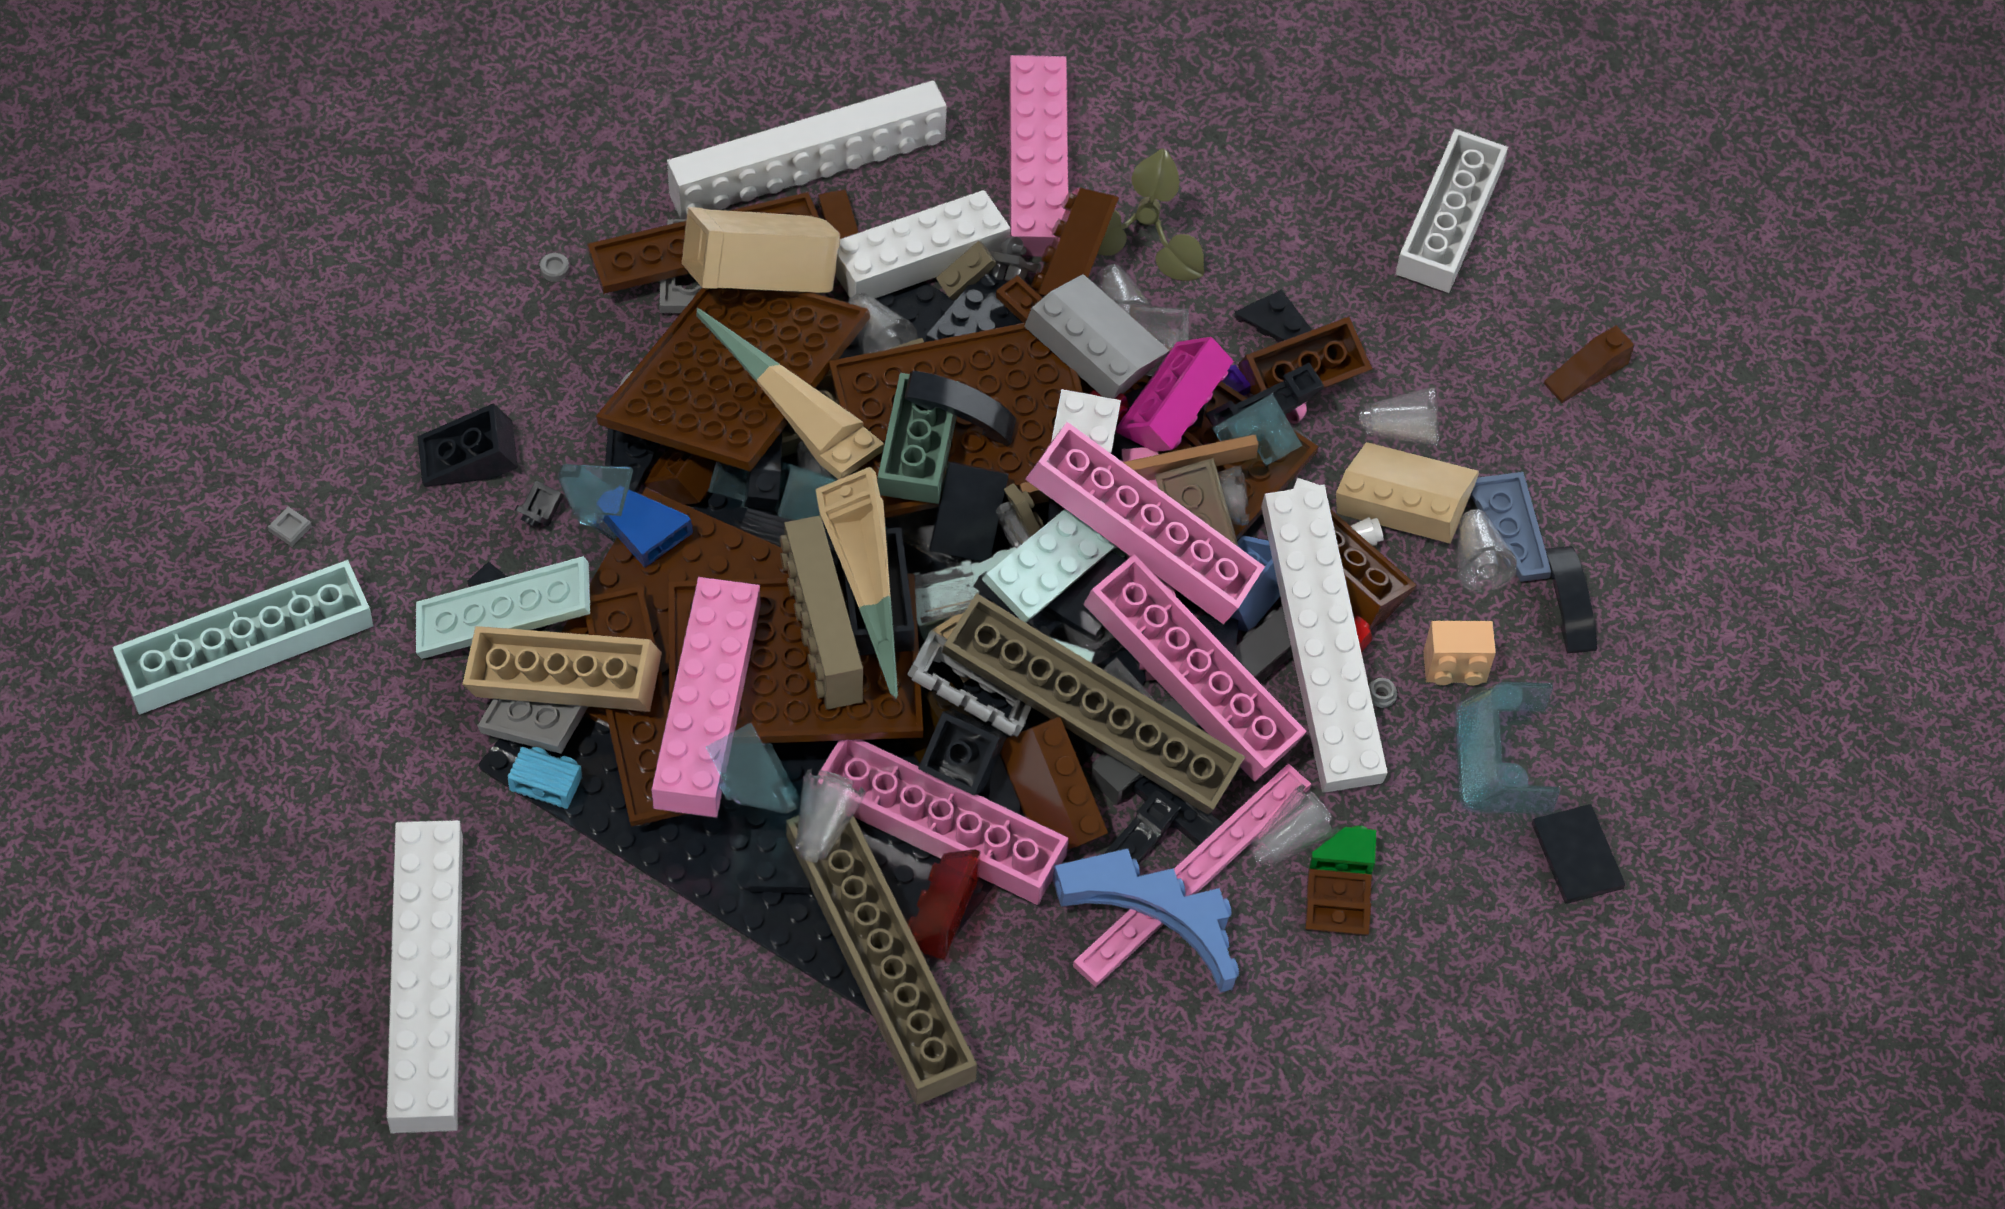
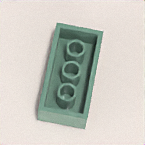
(915, 449)

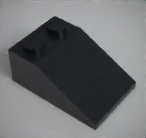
(468, 448)

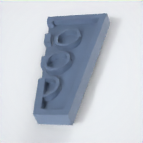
(1510, 509)

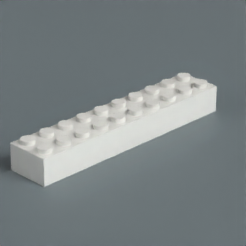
(808, 149)
(1323, 639)
(425, 977)

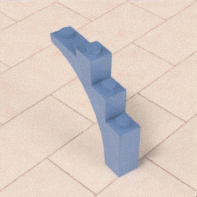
(1117, 881)

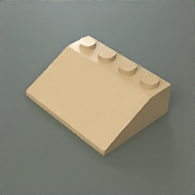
(1405, 491)

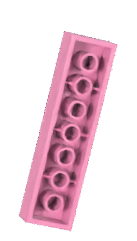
(1037, 148)
(1145, 523)
(1194, 666)
(706, 695)
(947, 819)

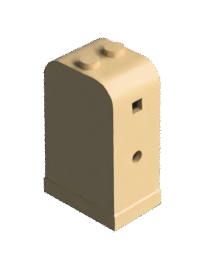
(760, 251)

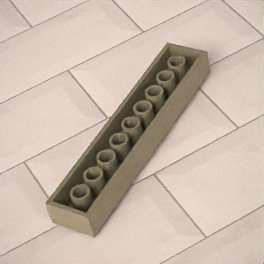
(1093, 704)
(888, 966)

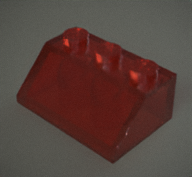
(945, 901)

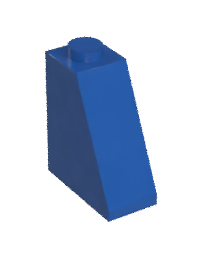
(648, 527)

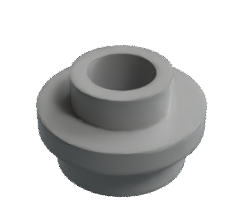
(1386, 686)

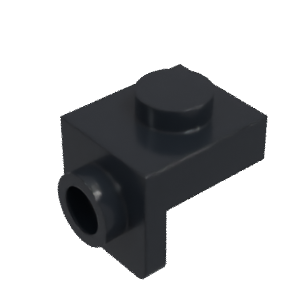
(540, 505)

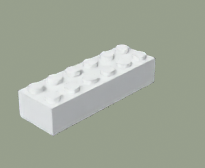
(1451, 211)
(918, 245)

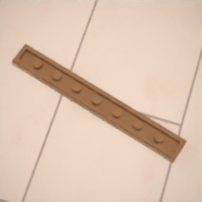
(1222, 452)

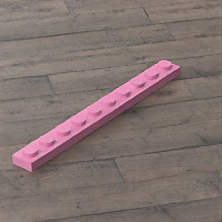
(1195, 871)

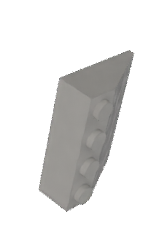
(1094, 336)

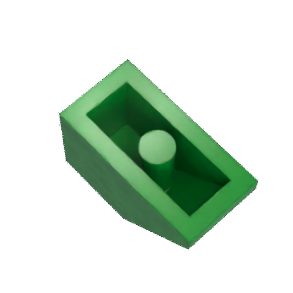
(1347, 851)

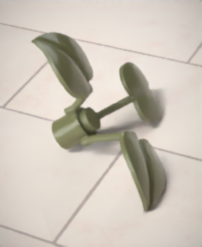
(1157, 179)

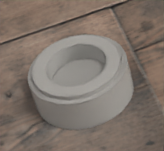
(554, 267)

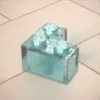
(1269, 425)

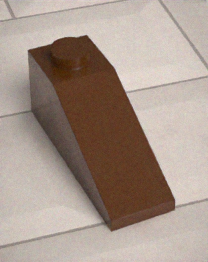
(1591, 364)

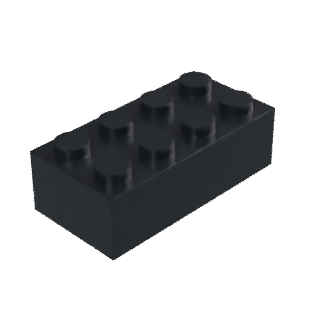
(900, 601)

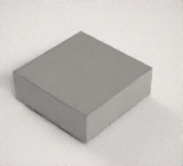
(289, 526)

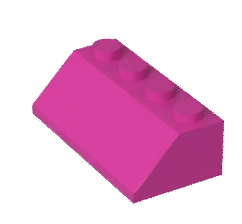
(1175, 394)

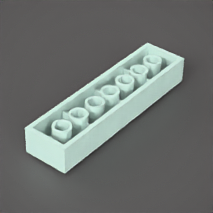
(243, 637)

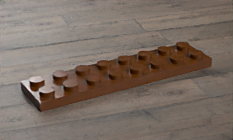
(658, 251)
(634, 733)

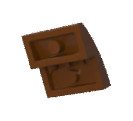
(1338, 902)

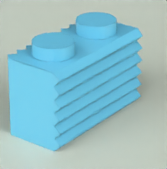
(545, 776)

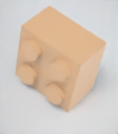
(1459, 652)

